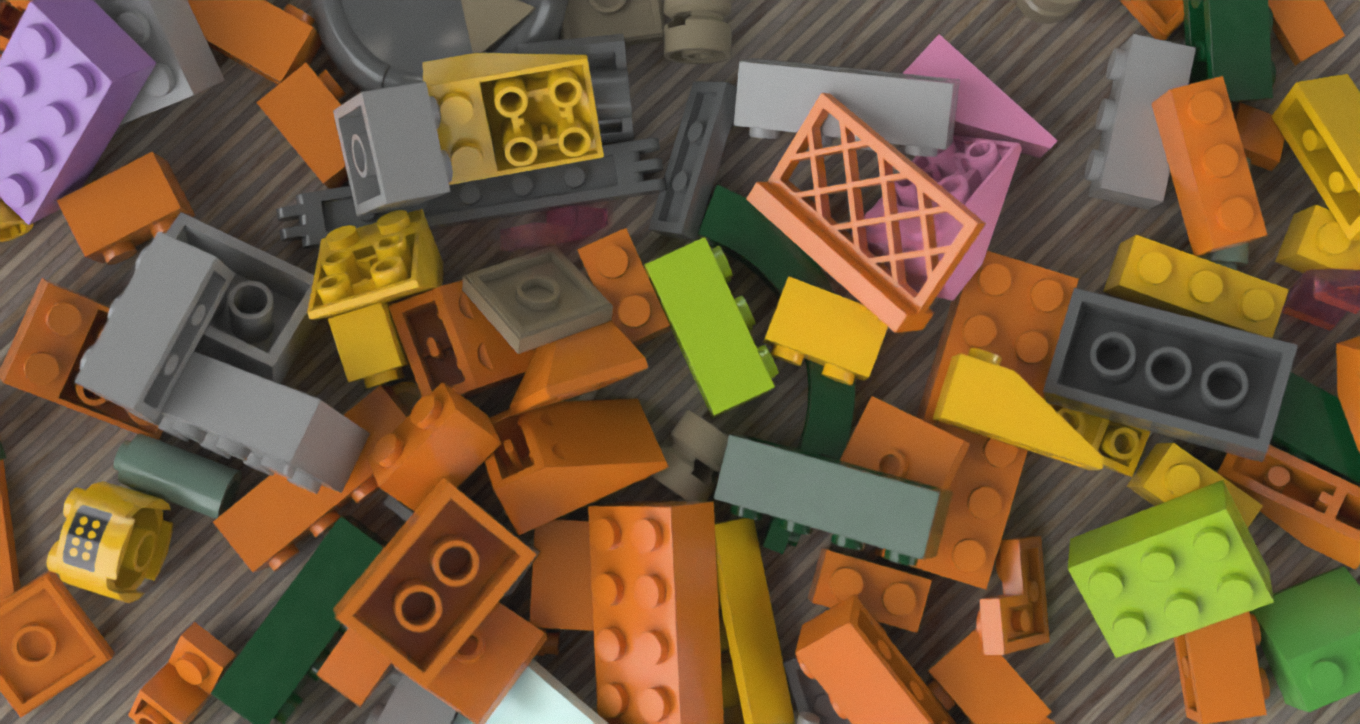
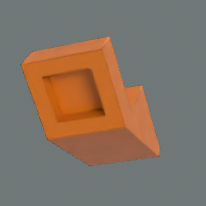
(185, 681)

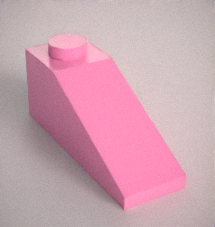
(981, 105)

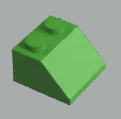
(1314, 639)

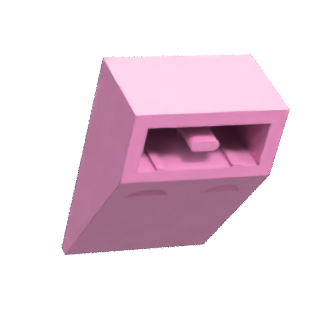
(975, 174)

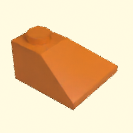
(577, 367)

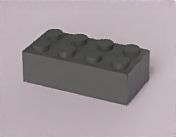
(1169, 374)

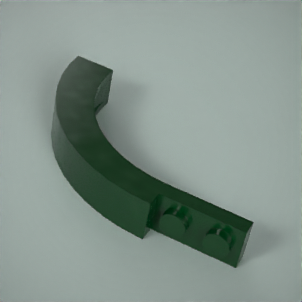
(774, 257)

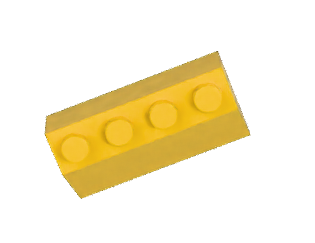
(751, 655)

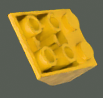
(513, 112)
(375, 264)

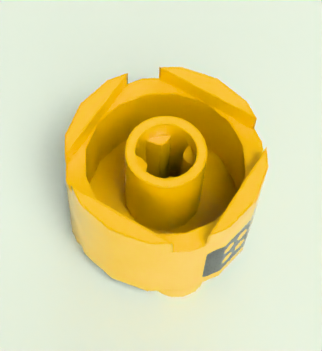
(111, 540)

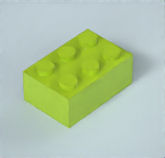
(712, 326)
(1170, 570)

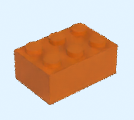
(433, 583)

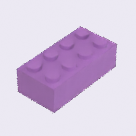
(61, 100)

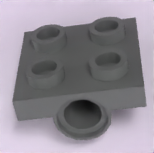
(608, 78)

